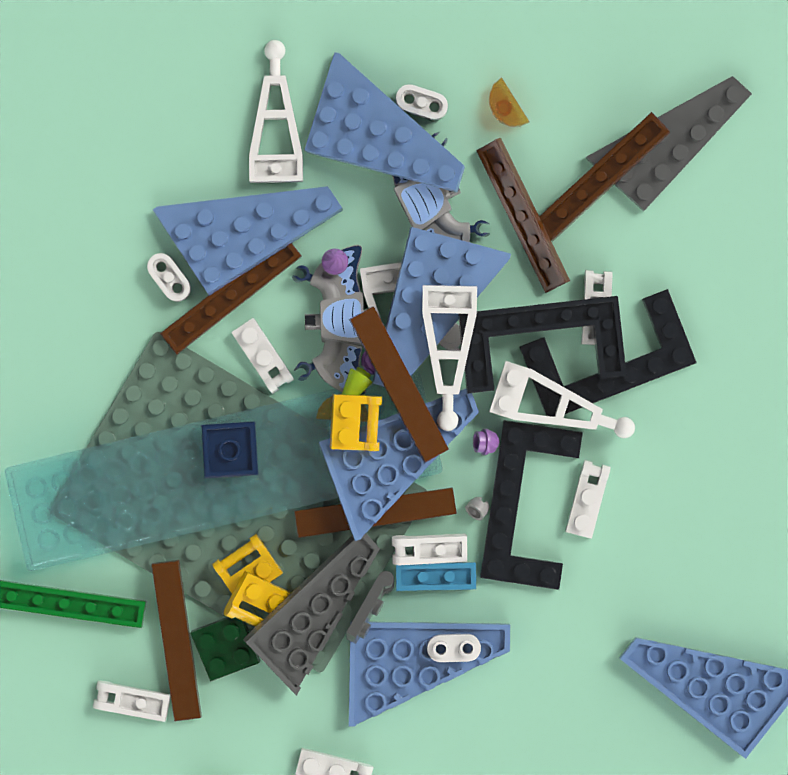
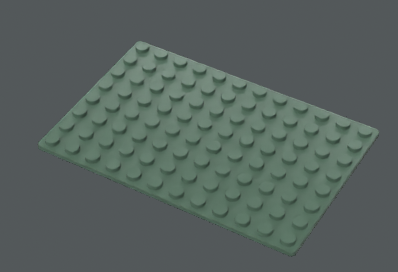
(186, 389)

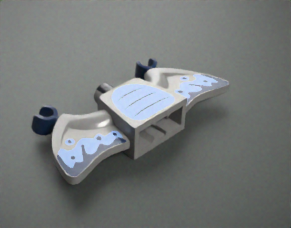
(429, 208)
(339, 304)

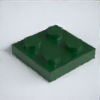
(223, 647)

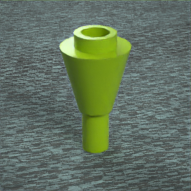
(356, 382)

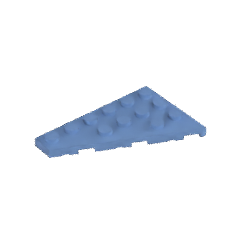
(370, 131)
(238, 233)
(433, 261)
(376, 479)
(395, 663)
(723, 693)

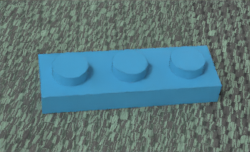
(436, 576)

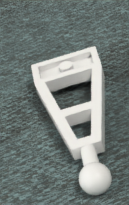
(275, 167)
(378, 281)
(448, 300)
(511, 390)

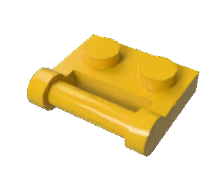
(346, 422)
(263, 567)
(257, 593)

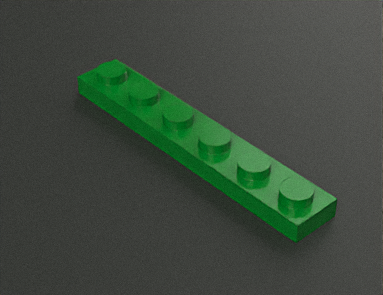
(72, 604)

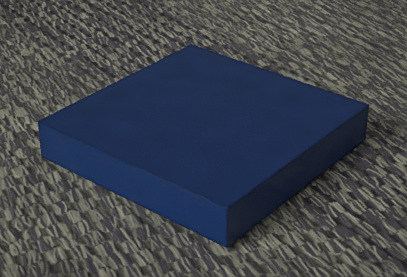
(229, 449)

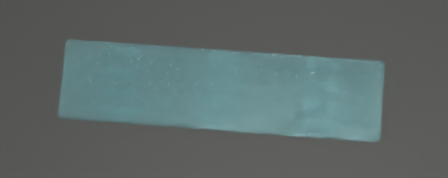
(157, 487)

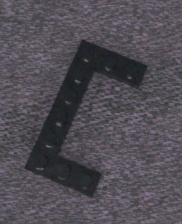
(597, 312)
(671, 357)
(497, 558)

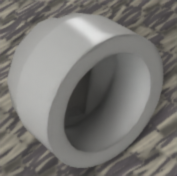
(476, 508)

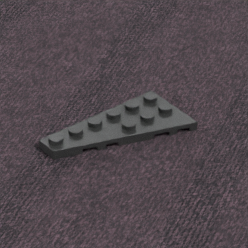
(690, 129)
(307, 617)

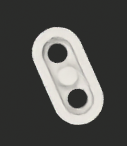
(422, 100)
(169, 277)
(454, 645)

